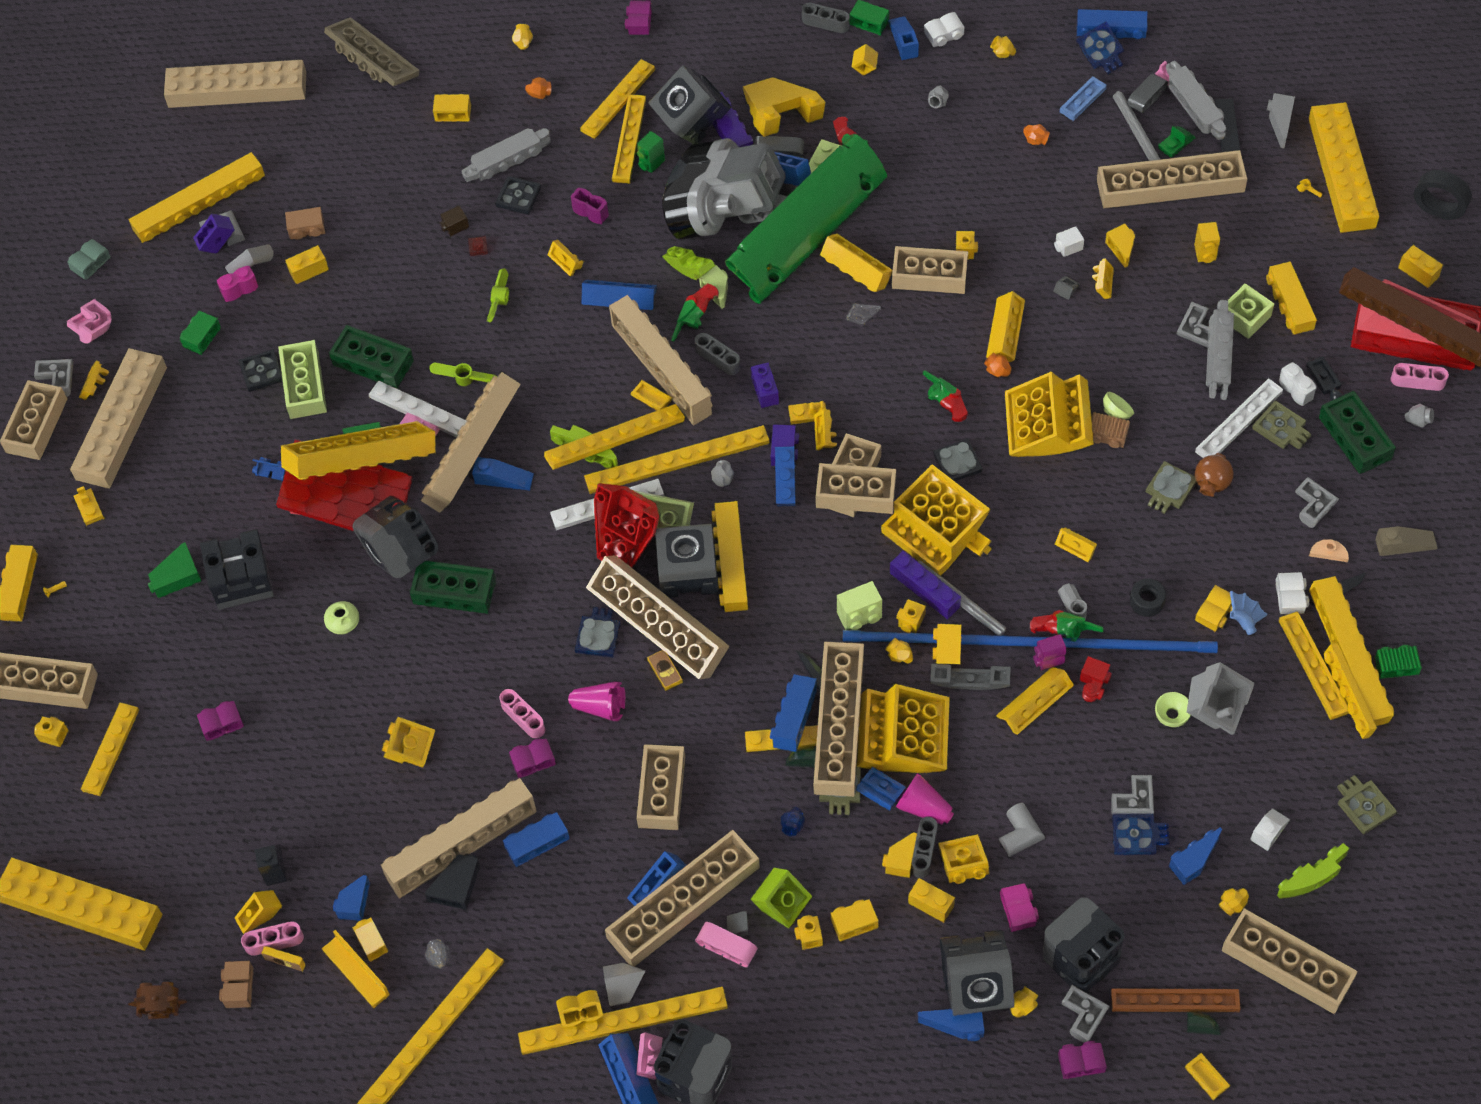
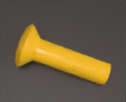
(54, 588)

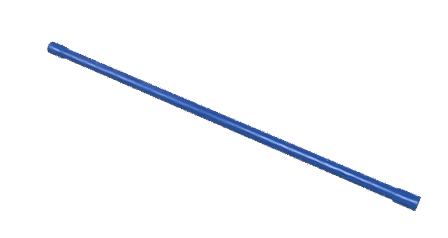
(1201, 646)

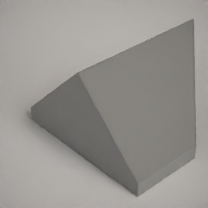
(621, 982)

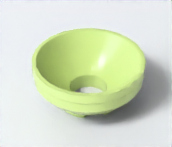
(1117, 406)
(342, 624)
(1174, 701)

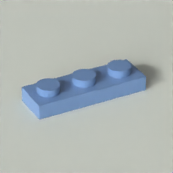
(1083, 98)

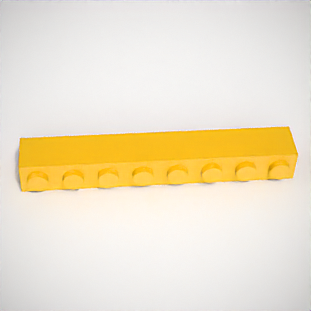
(196, 197)
(1343, 630)

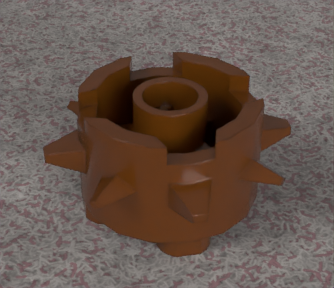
(157, 1000)

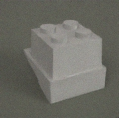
(1219, 697)

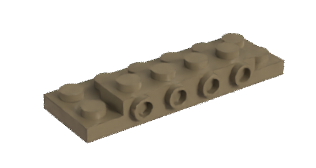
(370, 53)

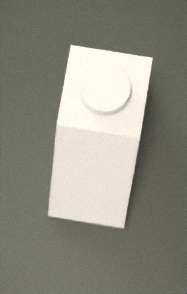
(1269, 829)

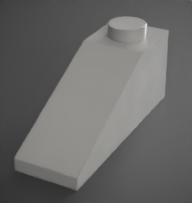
(1280, 115)

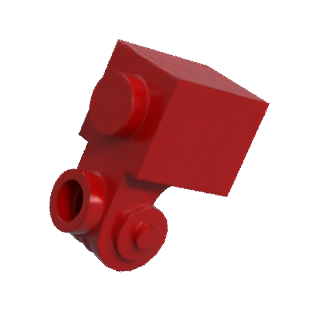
(1095, 674)

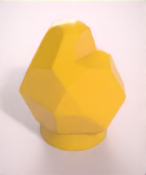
(522, 36)
(1002, 47)
(899, 651)
(1234, 900)
(1024, 1002)

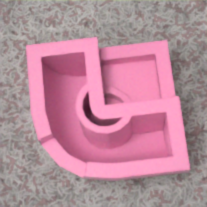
(91, 322)

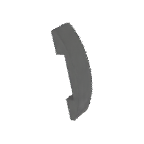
(970, 679)

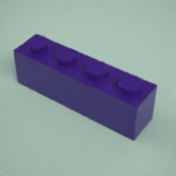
(731, 128)
(925, 585)

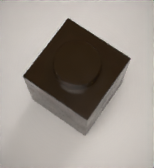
(454, 221)

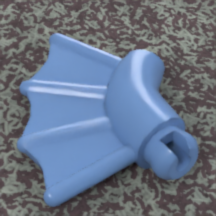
(1246, 611)

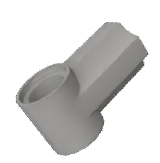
(1072, 600)

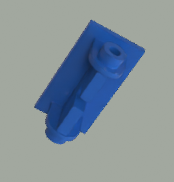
(264, 467)

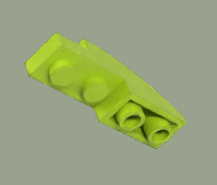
(687, 263)
(562, 436)
(1310, 878)

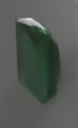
(802, 758)
(1202, 1023)

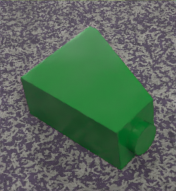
(174, 573)

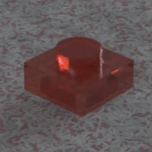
(478, 246)

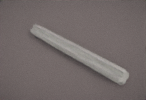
(1135, 126)
(972, 607)

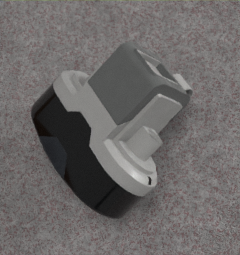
(721, 182)

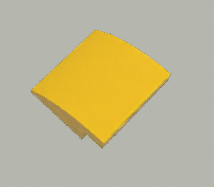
(1048, 416)
(935, 519)
(903, 730)

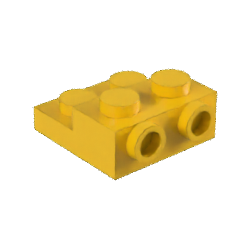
(408, 742)
(964, 859)

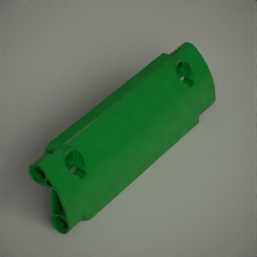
(806, 217)

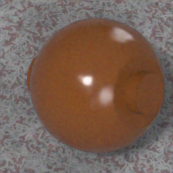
(1213, 474)

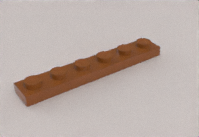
(1175, 1000)

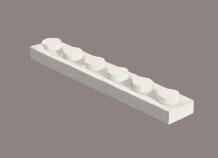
(406, 403)
(1240, 419)
(584, 511)

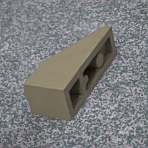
(1404, 540)

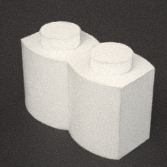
(944, 29)
(1295, 382)
(1291, 593)

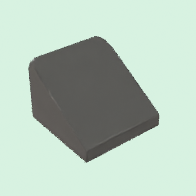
(1066, 287)
(738, 923)

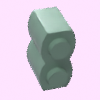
(88, 259)

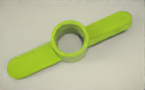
(499, 293)
(454, 371)

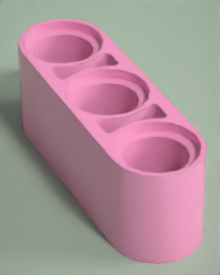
(1411, 376)
(519, 705)
(263, 935)
(726, 943)

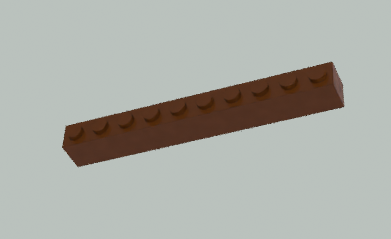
(1412, 314)

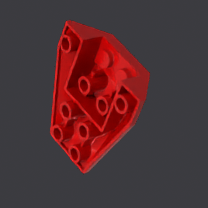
(623, 522)

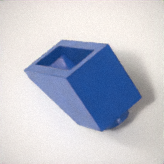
(352, 900)

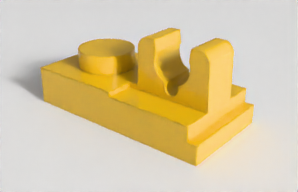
(564, 258)
(1104, 278)
(93, 376)
(805, 412)
(822, 430)
(88, 506)
(979, 544)
(1075, 544)

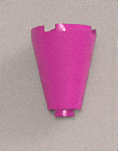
(600, 700)
(925, 801)

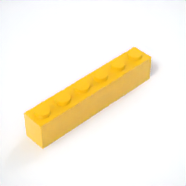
(731, 557)

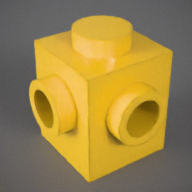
(864, 59)
(966, 242)
(911, 616)
(51, 731)
(809, 932)

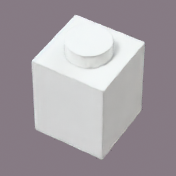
(1069, 241)

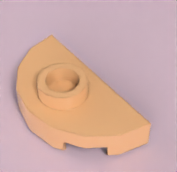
(1329, 550)

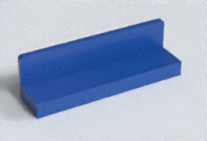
(606, 293)
(622, 1064)

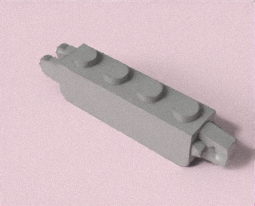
(1195, 100)
(506, 154)
(1220, 350)

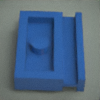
(881, 788)

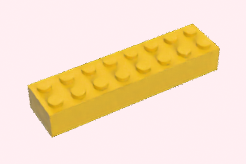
(1343, 167)
(357, 449)
(79, 904)

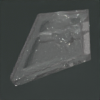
(862, 313)

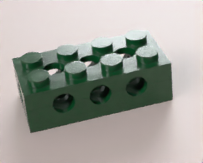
(371, 356)
(1357, 432)
(453, 586)

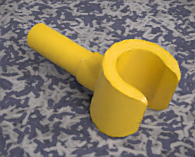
(1305, 184)

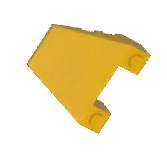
(776, 96)

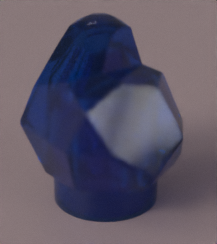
(792, 821)

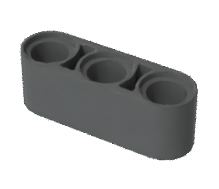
(825, 17)
(1147, 93)
(786, 145)
(712, 347)
(924, 838)

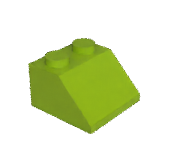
(781, 897)

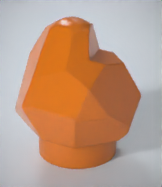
(539, 88)
(1036, 134)
(998, 365)

